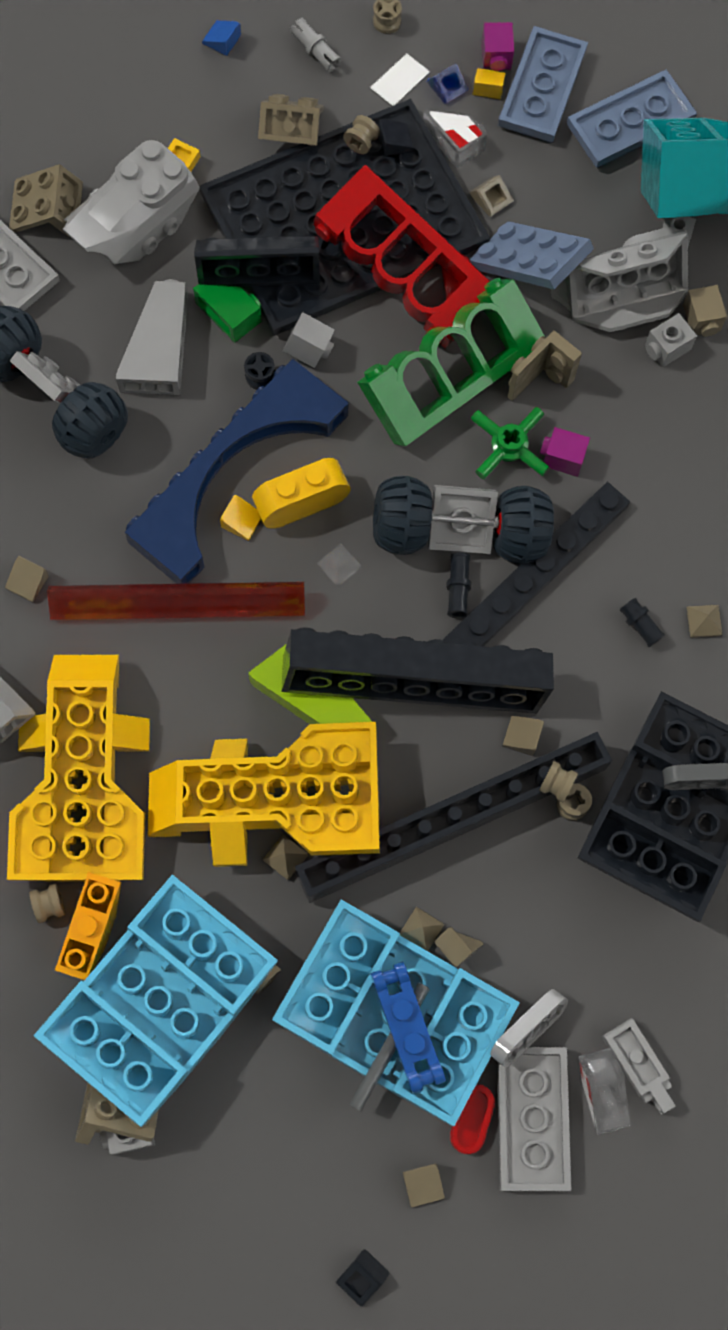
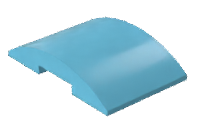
(157, 1001)
(341, 1014)

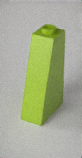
(308, 707)

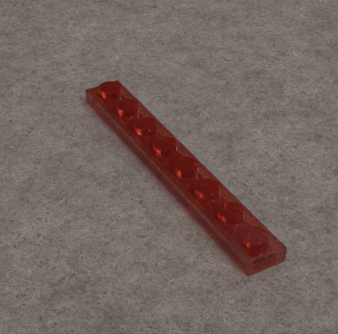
(176, 600)

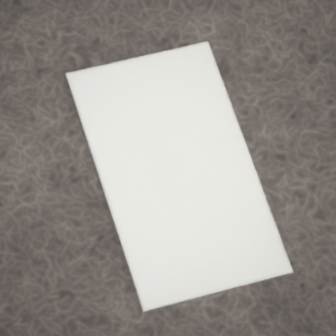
(399, 79)

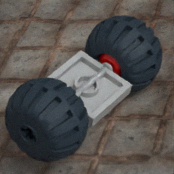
(88, 414)
(462, 519)

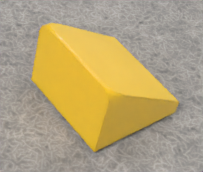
(488, 83)
(240, 518)

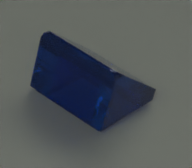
(448, 83)

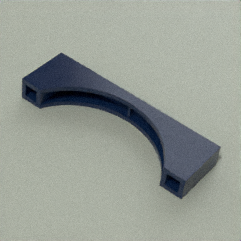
(288, 404)

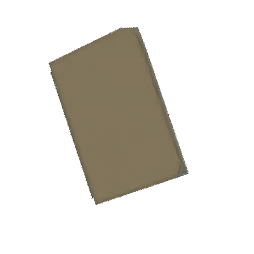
(492, 195)
(26, 579)
(523, 734)
(423, 1185)

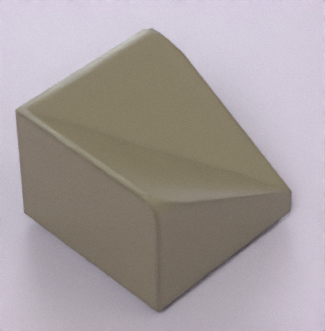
(457, 946)

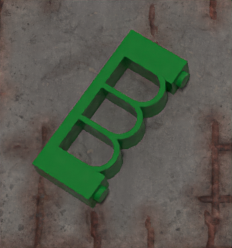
(385, 385)

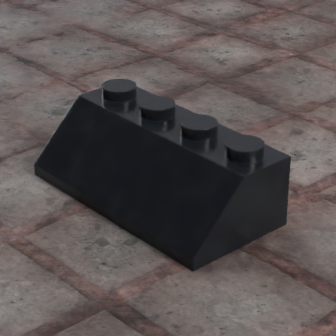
(257, 261)

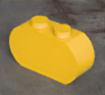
(301, 493)

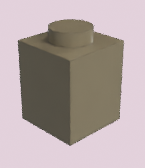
(705, 310)

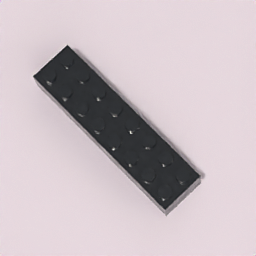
(416, 671)

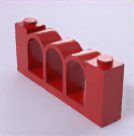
(354, 202)

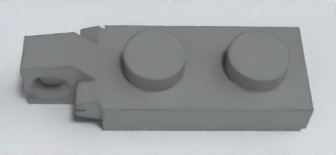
(640, 1065)

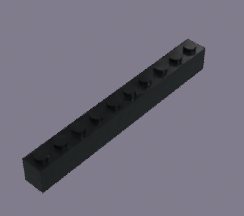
(452, 817)

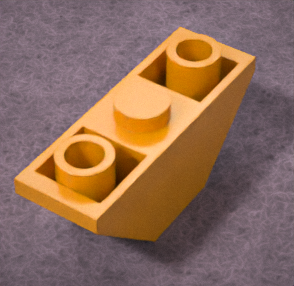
(89, 926)

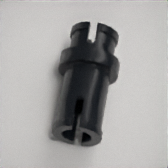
(641, 621)

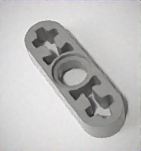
(529, 1027)

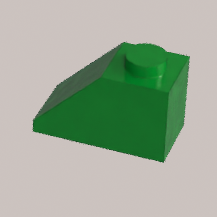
(229, 308)

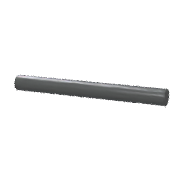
(381, 1060)

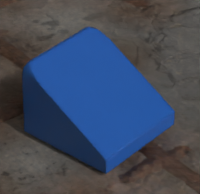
(223, 36)

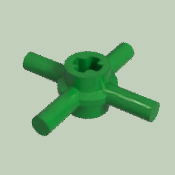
(510, 443)

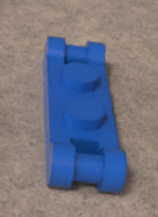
(407, 1027)

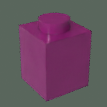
(497, 46)
(565, 451)

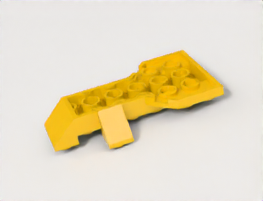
(79, 737)
(234, 794)

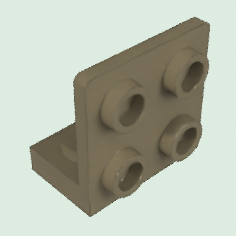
(290, 120)
(45, 198)
(550, 354)
(102, 1114)

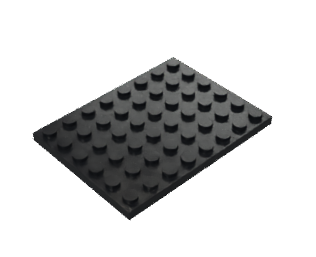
(292, 186)

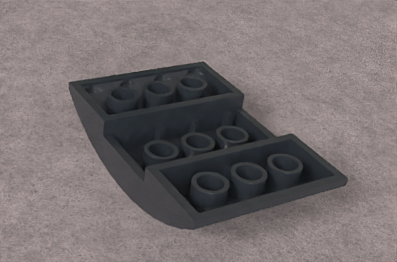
(664, 838)

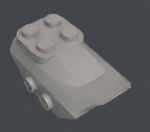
(135, 206)
(628, 283)

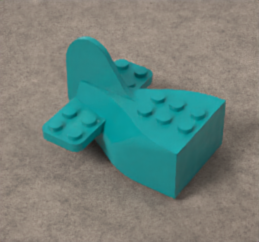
(685, 166)

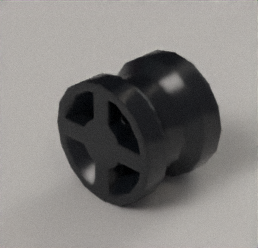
(259, 363)

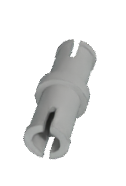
(315, 45)

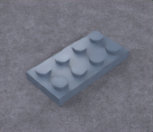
(542, 84)
(618, 121)
(531, 254)

